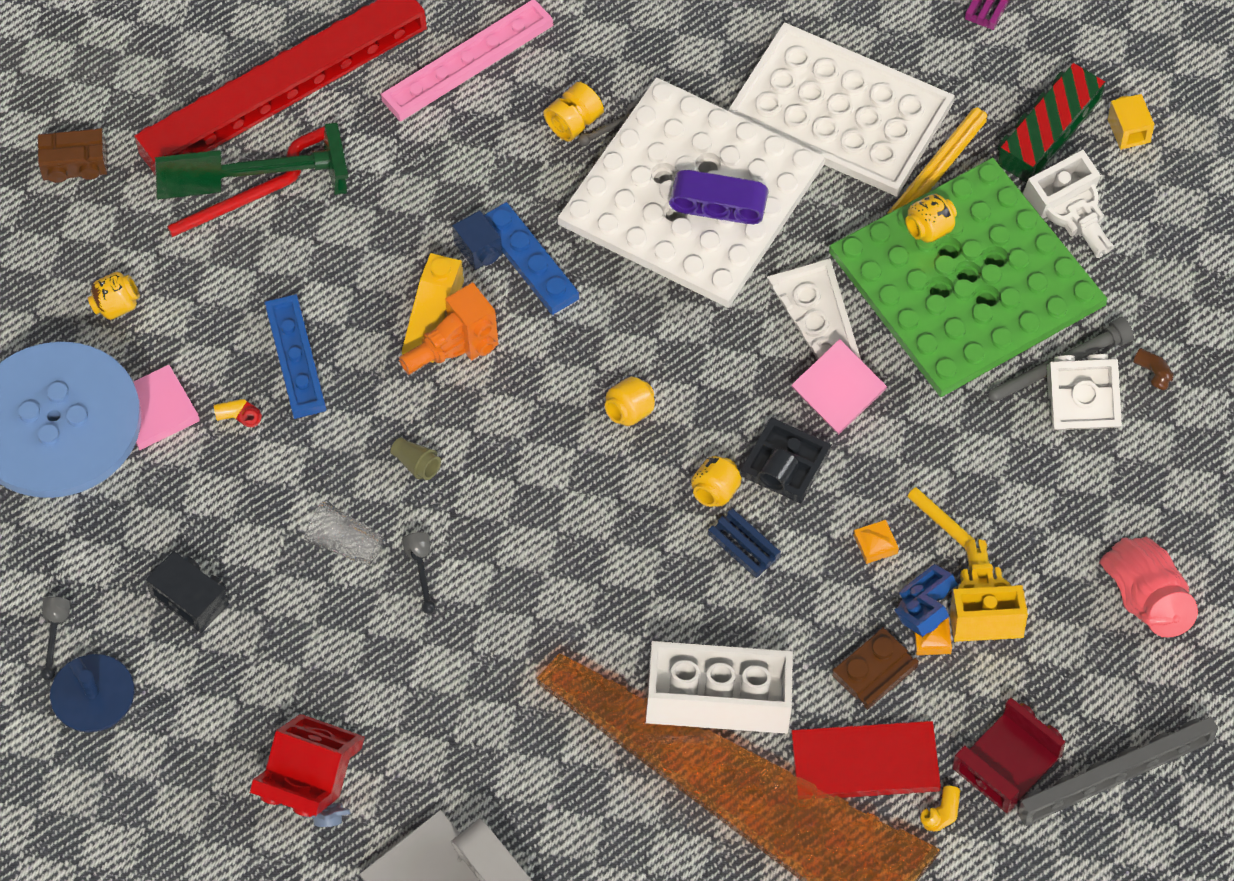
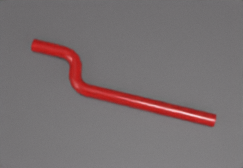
(251, 194)

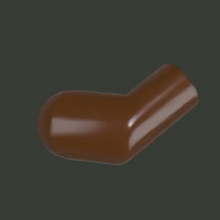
(1157, 365)

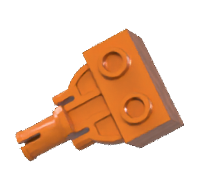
(466, 329)

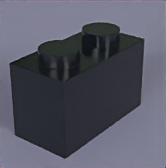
(188, 591)

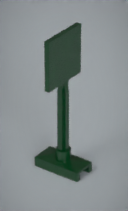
(202, 171)

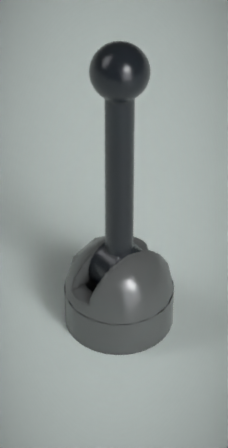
(416, 548)
(54, 611)

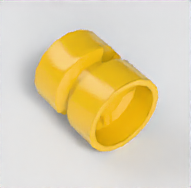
(576, 109)

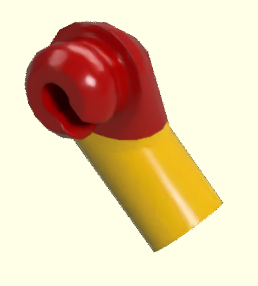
(240, 410)

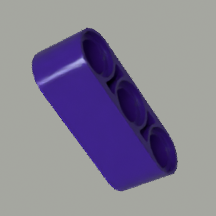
(719, 197)

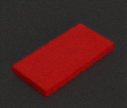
(868, 759)

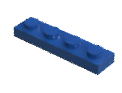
(532, 260)
(295, 356)

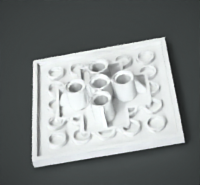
(630, 187)

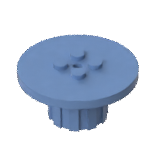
(64, 419)

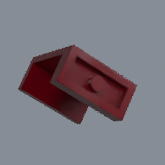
(1010, 756)

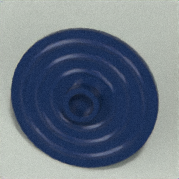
(92, 693)

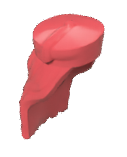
(1151, 586)

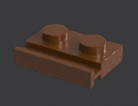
(875, 668)

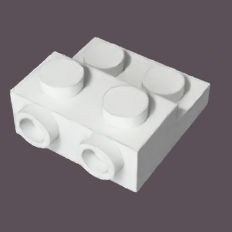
(1084, 393)

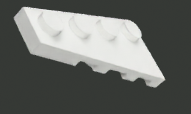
(815, 305)

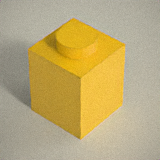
(1130, 121)

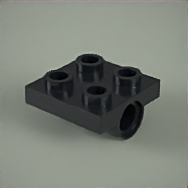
(786, 460)

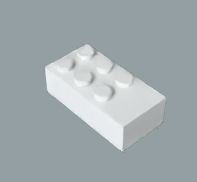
(719, 687)

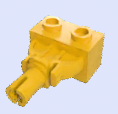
(985, 604)

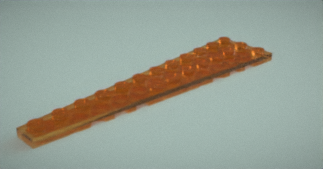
(759, 800)

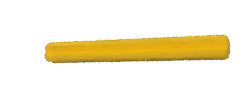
(943, 158)

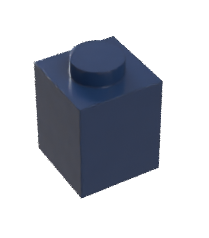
(477, 240)

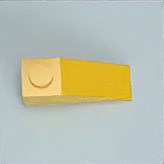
(438, 281)

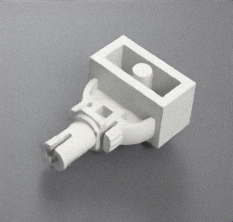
(1070, 199)

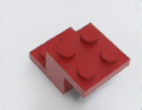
(306, 765)

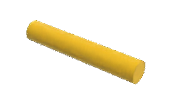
(939, 516)

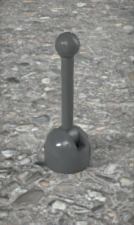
(585, 139)

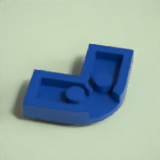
(919, 600)

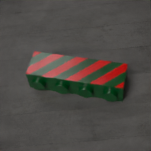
(1050, 122)

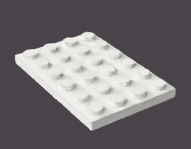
(843, 107)

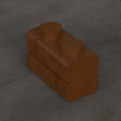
(72, 155)

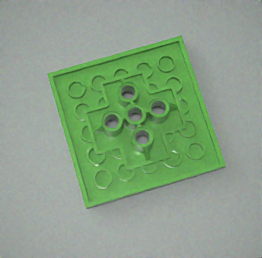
(976, 291)

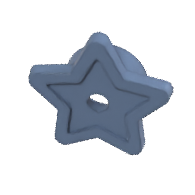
(330, 816)

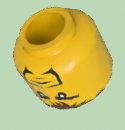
(113, 295)

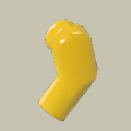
(944, 814)

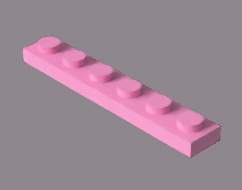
(467, 60)

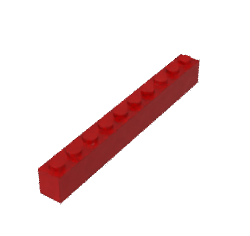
(282, 80)

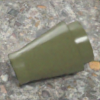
(418, 459)

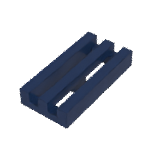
(735, 518)

